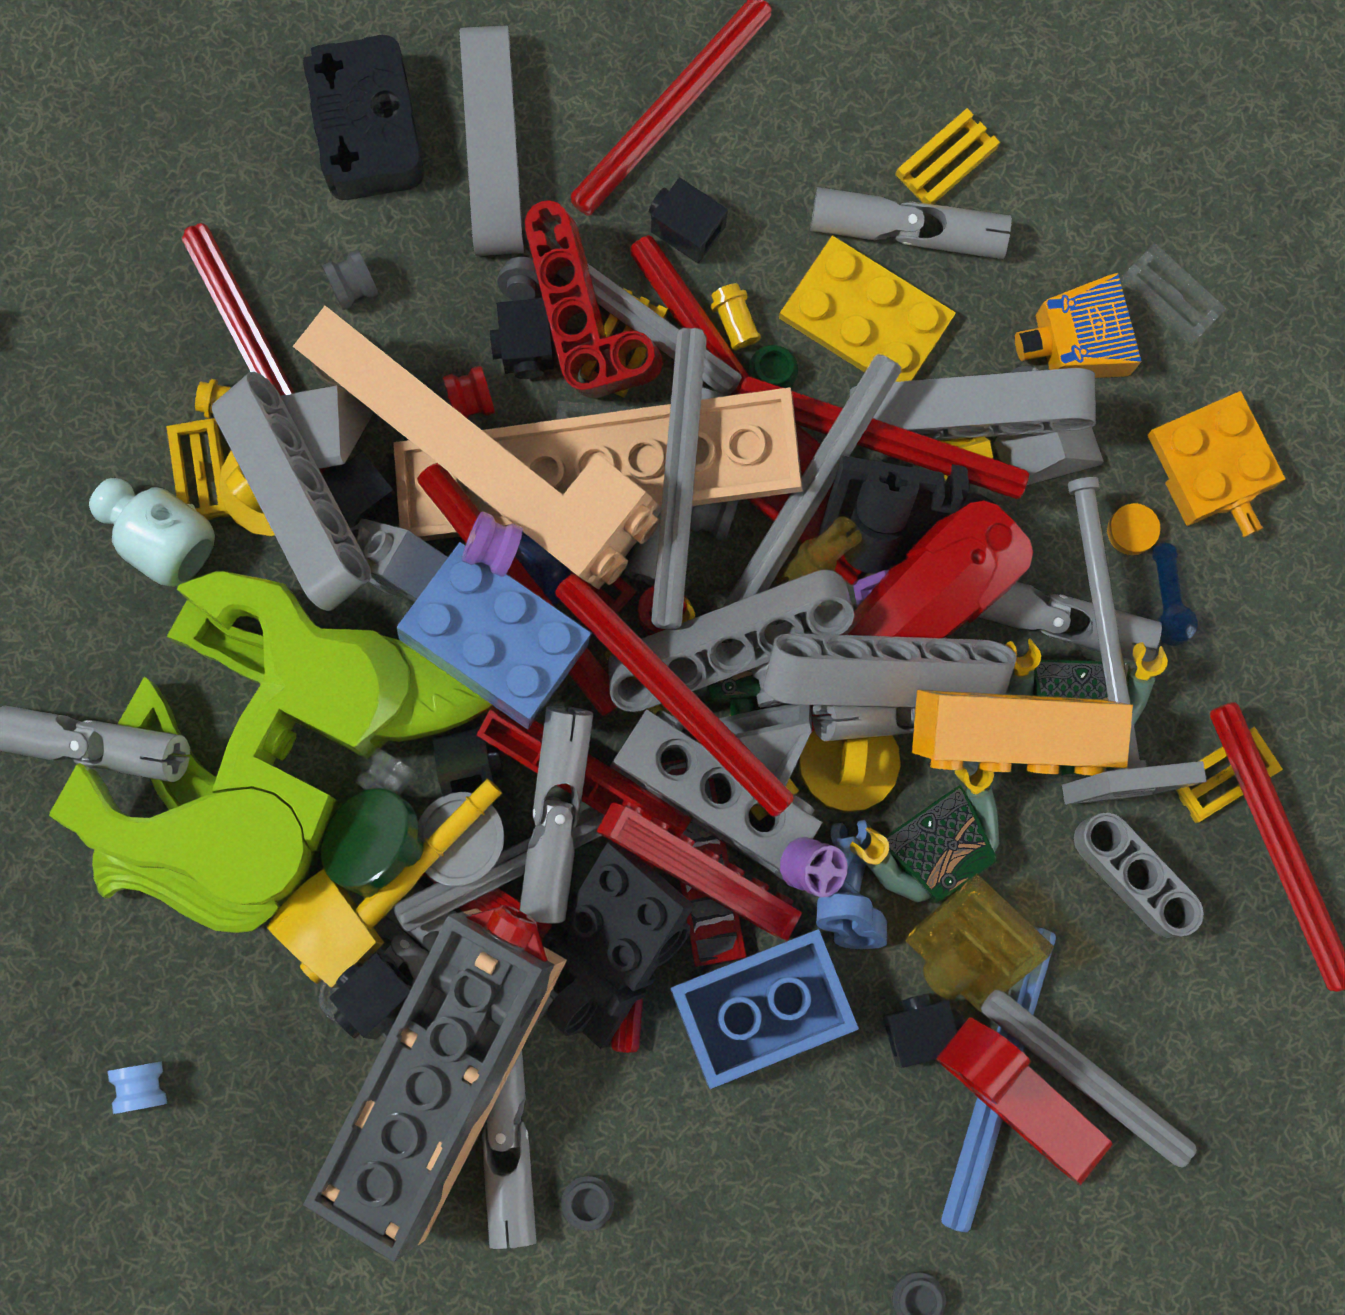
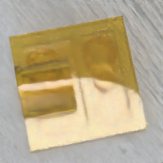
(977, 944)

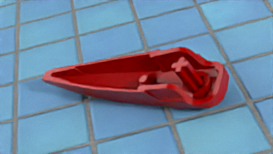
(947, 577)

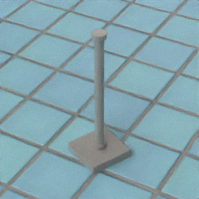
(1137, 778)

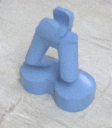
(848, 912)

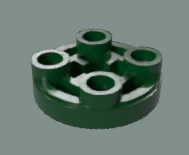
(370, 841)

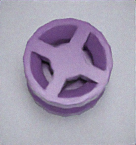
(492, 544)
(822, 877)

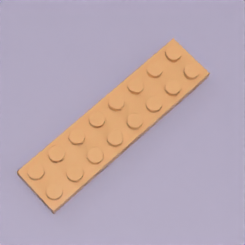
(742, 453)

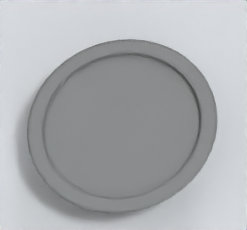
(472, 852)

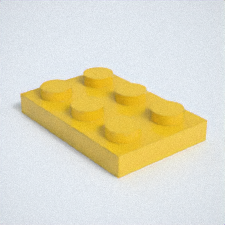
(865, 311)

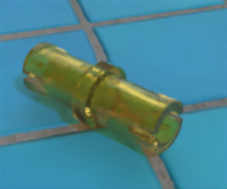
(821, 552)

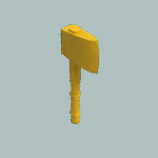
(332, 932)

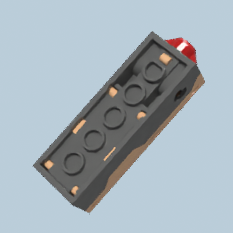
(436, 1079)

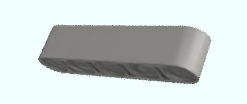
(491, 140)
(993, 404)
(291, 491)
(749, 624)
(882, 668)

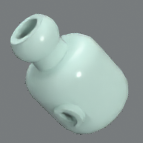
(154, 530)

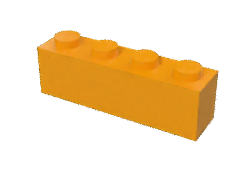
(1021, 730)

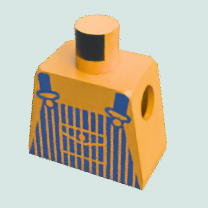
(1084, 331)

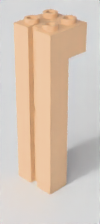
(583, 528)

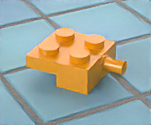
(1217, 462)

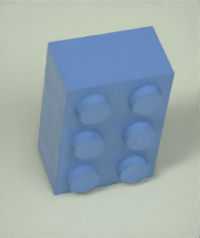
(493, 636)
(763, 1008)

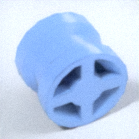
(137, 1087)

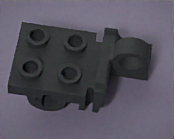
(892, 507)
(613, 940)

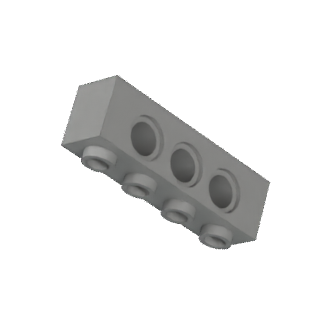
(728, 821)

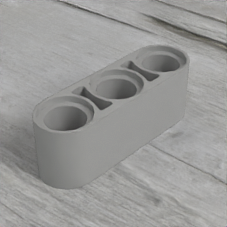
(1161, 881)

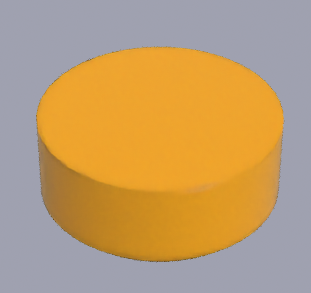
(1133, 529)

